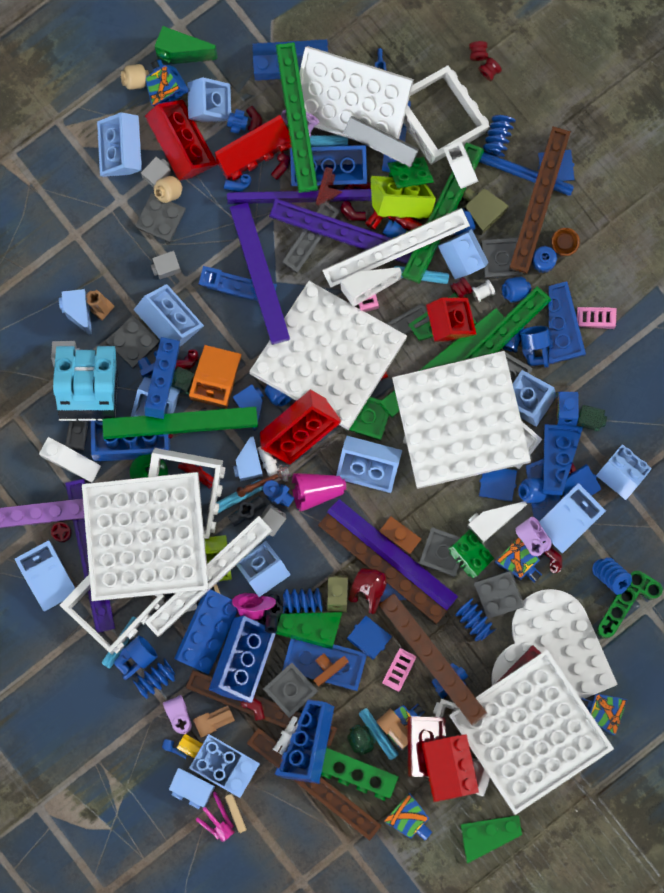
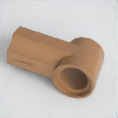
(99, 304)
(210, 722)
(392, 725)

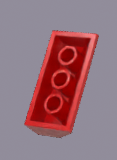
(180, 139)
(253, 148)
(299, 427)

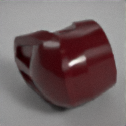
(372, 584)

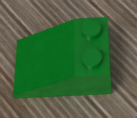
(181, 48)

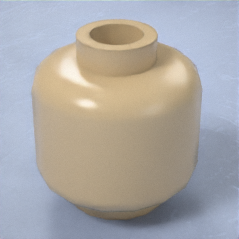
(134, 76)
(168, 189)

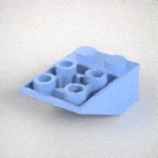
(571, 518)
(45, 575)
(224, 766)

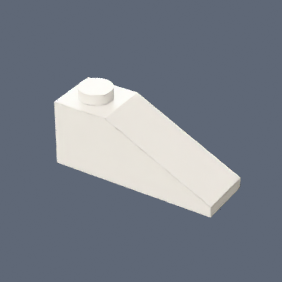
(368, 283)
(69, 460)
(492, 520)

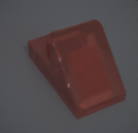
(325, 193)

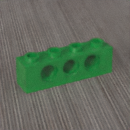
(387, 779)

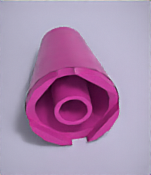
(316, 489)

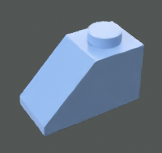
(248, 462)

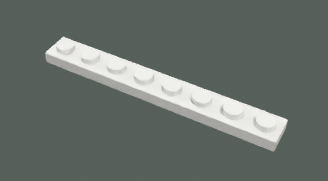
(397, 246)
(216, 570)

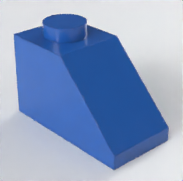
(250, 398)

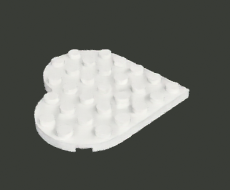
(560, 625)

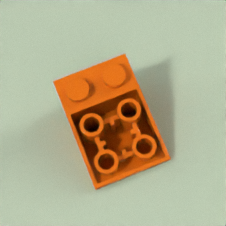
(215, 377)

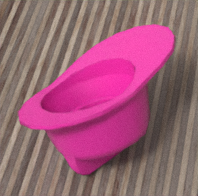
(252, 605)

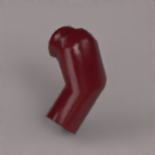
(555, 560)
(256, 707)

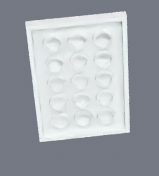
(344, 88)

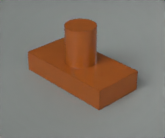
(400, 535)
(328, 668)

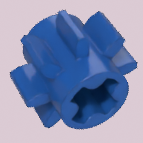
(237, 121)

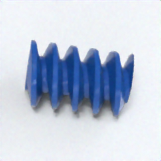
(497, 135)
(612, 575)
(302, 600)
(474, 621)
(155, 679)

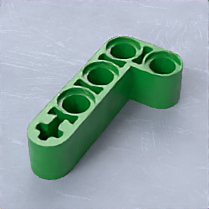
(623, 606)

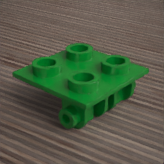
(410, 176)
(472, 553)

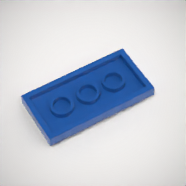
(206, 632)
(304, 656)

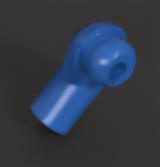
(239, 185)

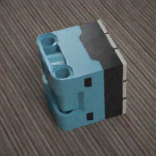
(85, 383)

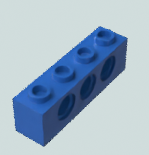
(162, 378)

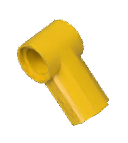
(189, 746)

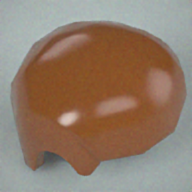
(565, 241)

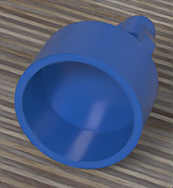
(533, 339)
(140, 651)

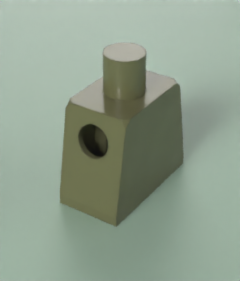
(484, 208)
(337, 593)

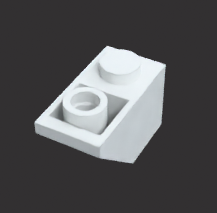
(460, 164)

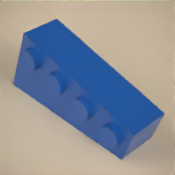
(124, 448)
(308, 744)

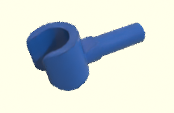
(380, 63)
(168, 746)

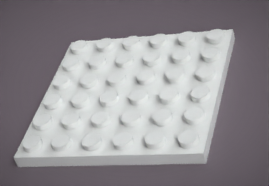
(330, 352)
(461, 420)
(145, 536)
(533, 733)

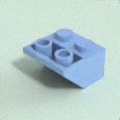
(624, 472)

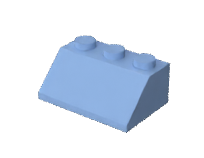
(119, 145)
(168, 315)
(369, 464)

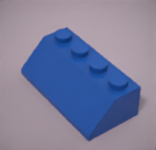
(266, 61)
(346, 161)
(242, 660)

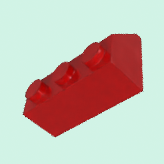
(450, 768)

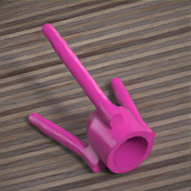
(223, 830)

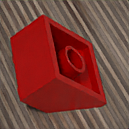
(451, 319)

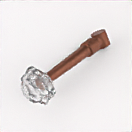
(282, 473)

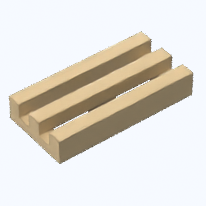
(235, 813)

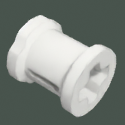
(483, 291)

